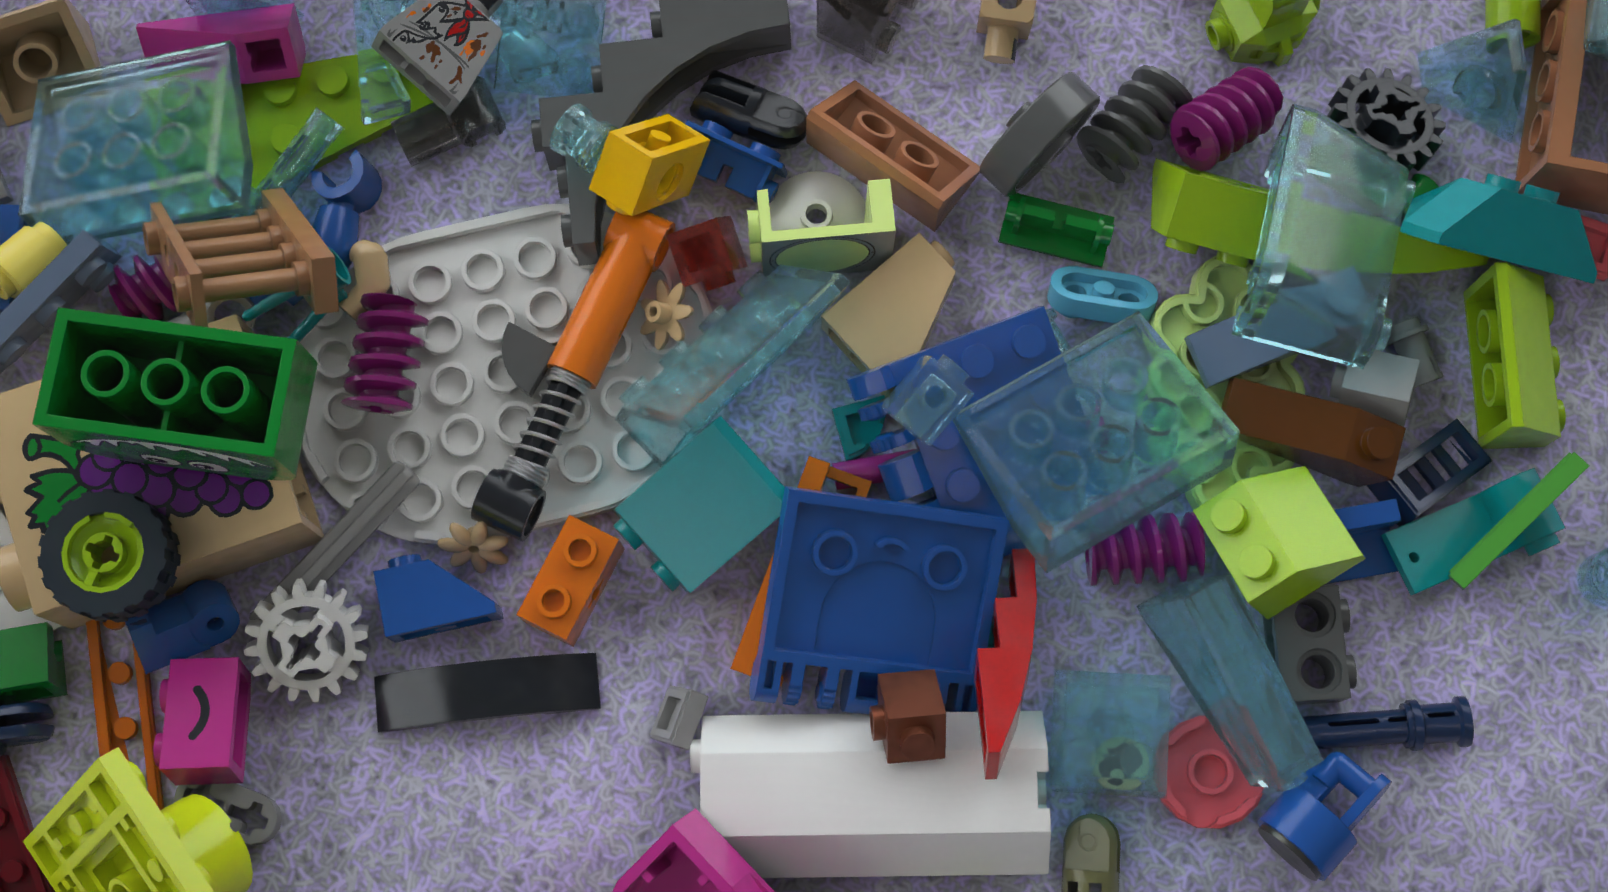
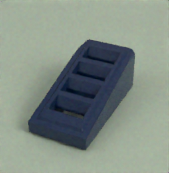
(1410, 496)

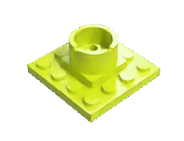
(118, 840)

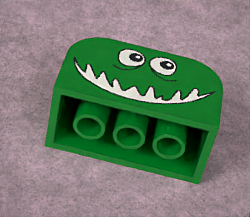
(176, 394)

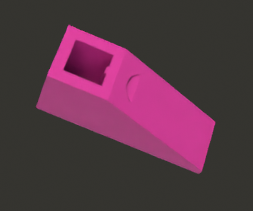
(265, 39)

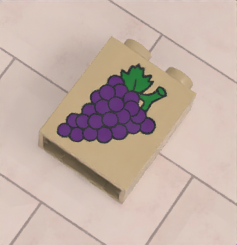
(218, 518)

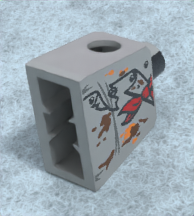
(441, 46)

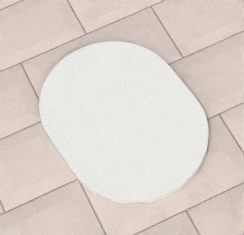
(465, 404)

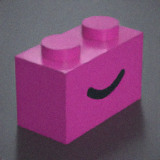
(204, 721)

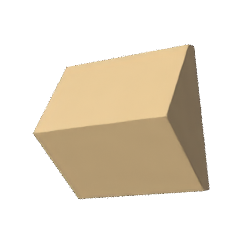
(36, 45)

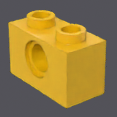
(648, 164)

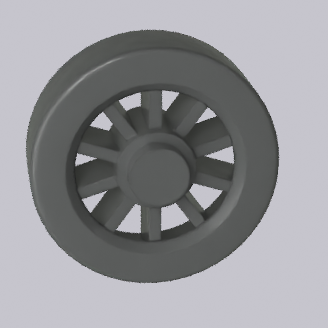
(1039, 133)

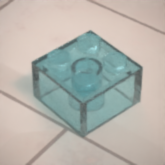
(1110, 734)

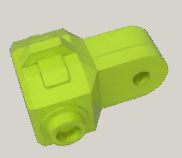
(1260, 28)

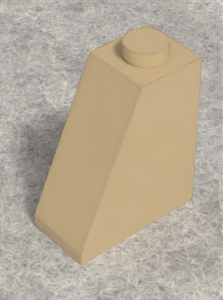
(893, 306)

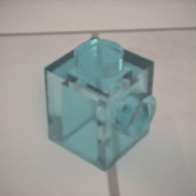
(929, 397)

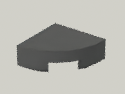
(525, 357)

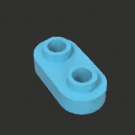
(1100, 294)

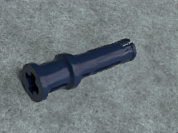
(1410, 725)

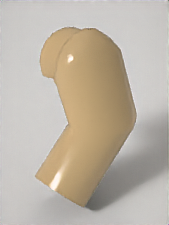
(371, 275)

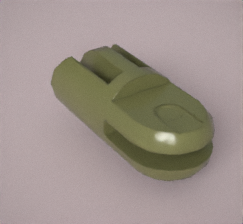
(1091, 855)

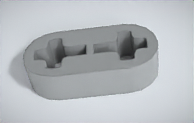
(244, 798)

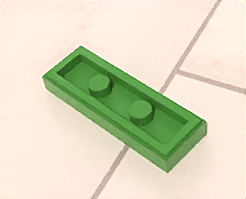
(1517, 519)

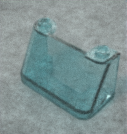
(1325, 243)

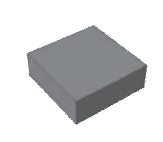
(679, 717)

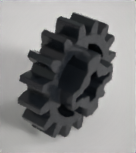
(1389, 116)

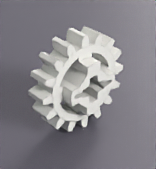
(290, 626)

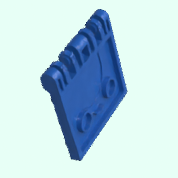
(991, 359)
(874, 595)

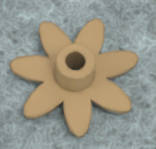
(664, 314)
(474, 545)

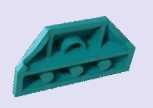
(1504, 225)

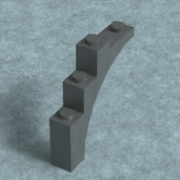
(646, 75)

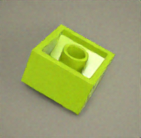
(1278, 537)

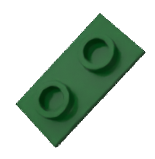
(1056, 229)

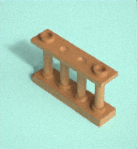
(243, 257)

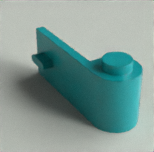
(1437, 542)

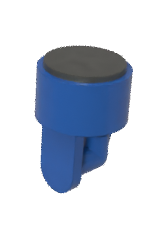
(1309, 832)

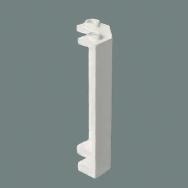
(824, 803)

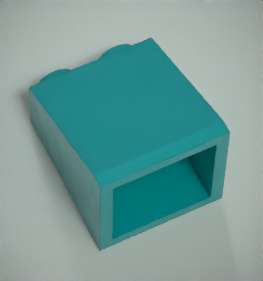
(701, 507)

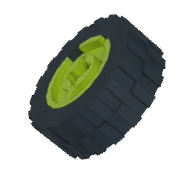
(113, 589)

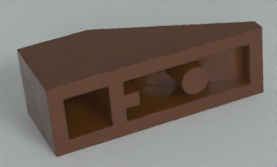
(1315, 432)

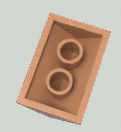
(883, 143)

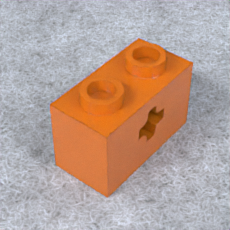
(571, 580)

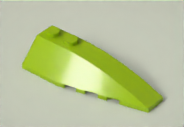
(1228, 217)

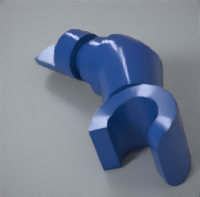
(339, 218)

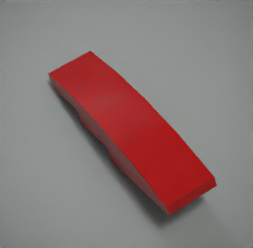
(1004, 670)

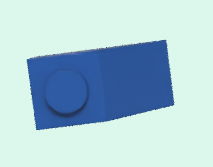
(427, 600)

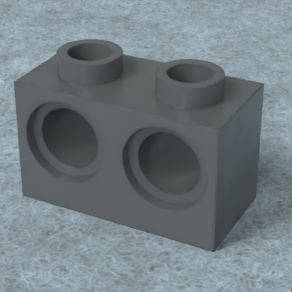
(1326, 646)

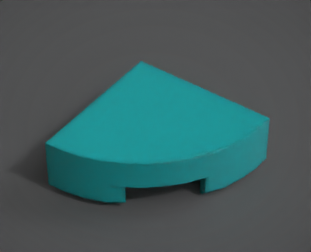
(853, 432)

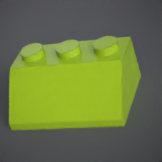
(1513, 359)

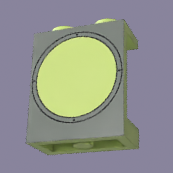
(828, 247)

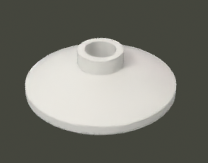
(819, 191)

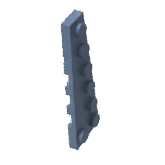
(80, 266)

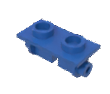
(751, 166)

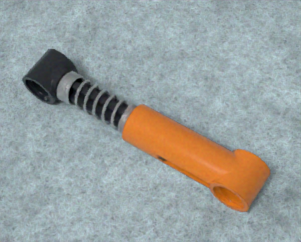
(632, 250)

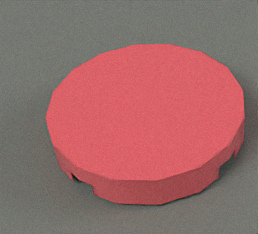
(1194, 778)

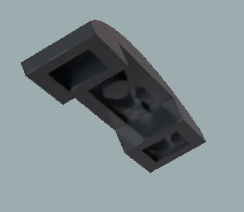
(487, 690)

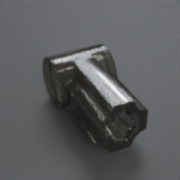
(432, 131)

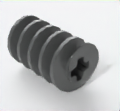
(1129, 119)

